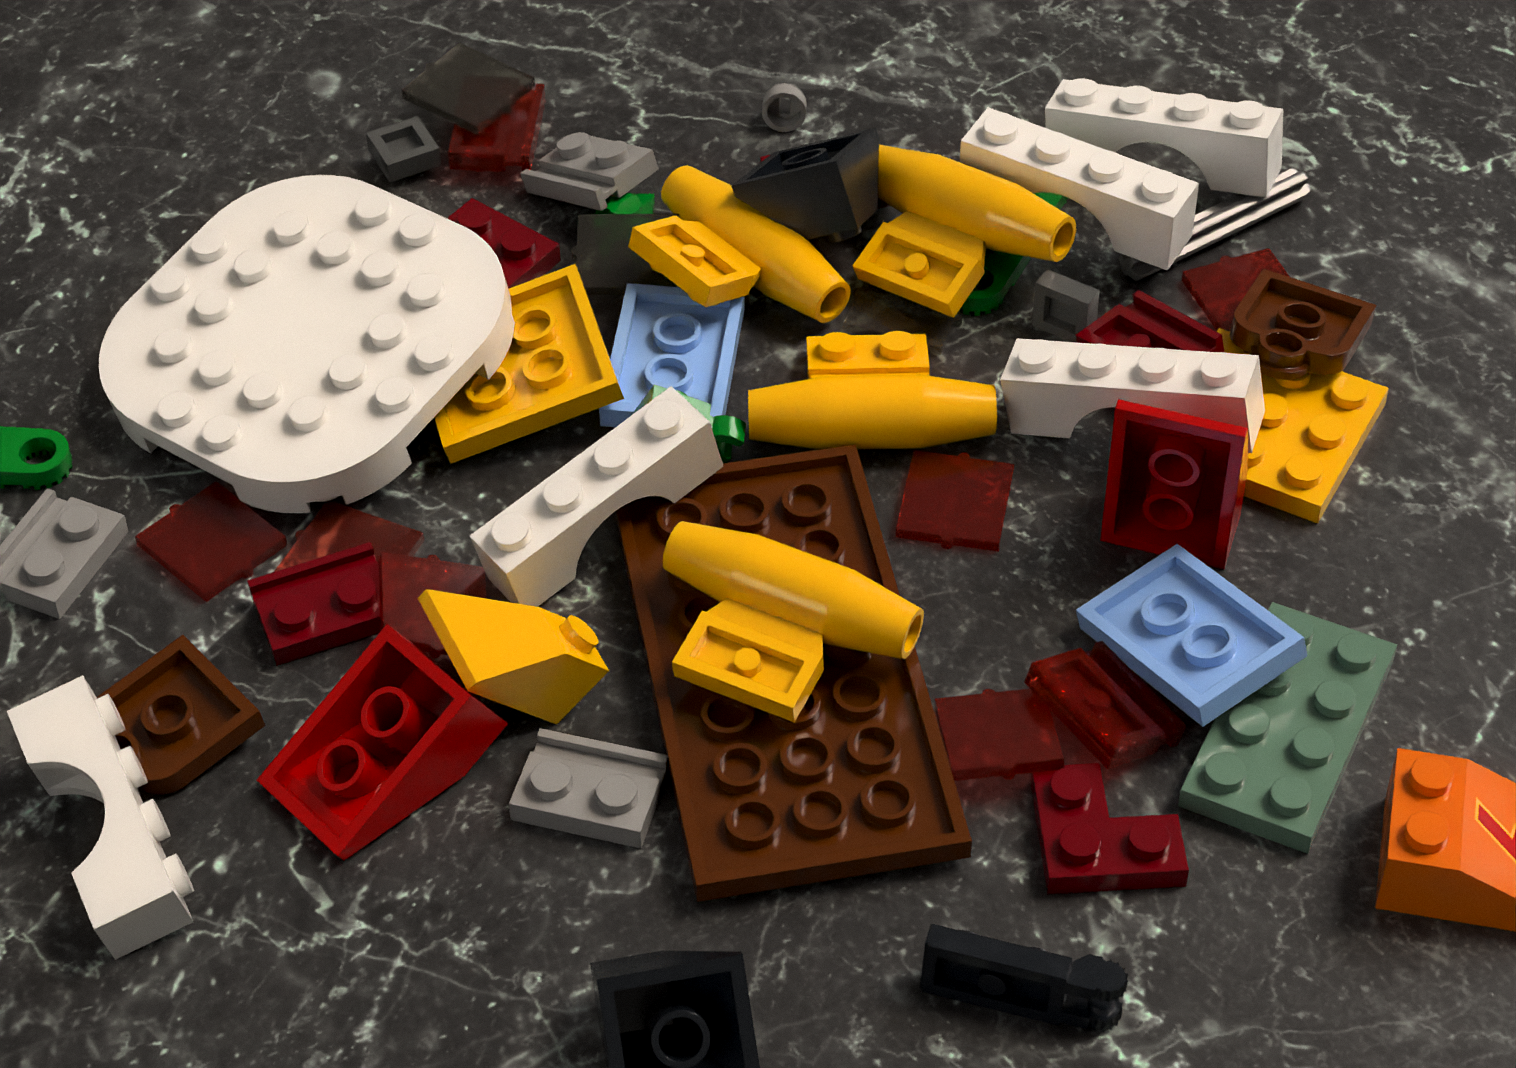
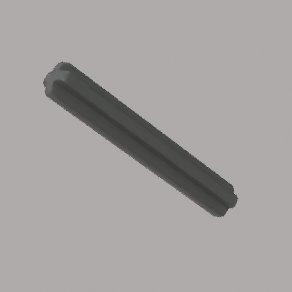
(1229, 218)

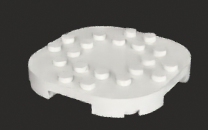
(306, 340)

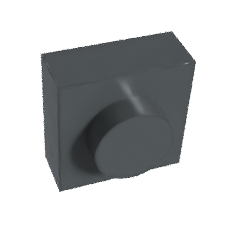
(403, 149)
(1063, 305)

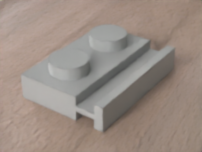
(589, 170)
(57, 552)
(589, 788)

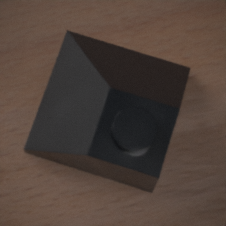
(817, 186)
(675, 1010)

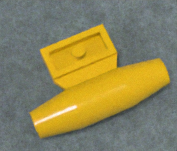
(946, 224)
(728, 247)
(872, 396)
(776, 616)

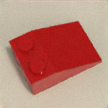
(1174, 482)
(380, 745)

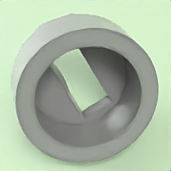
(771, 107)

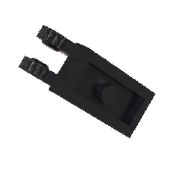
(1022, 979)

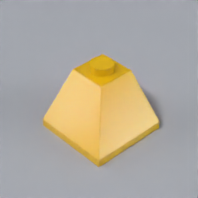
(517, 652)

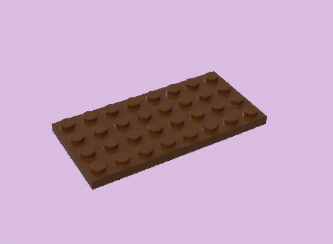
(864, 764)

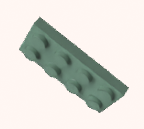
(1286, 746)

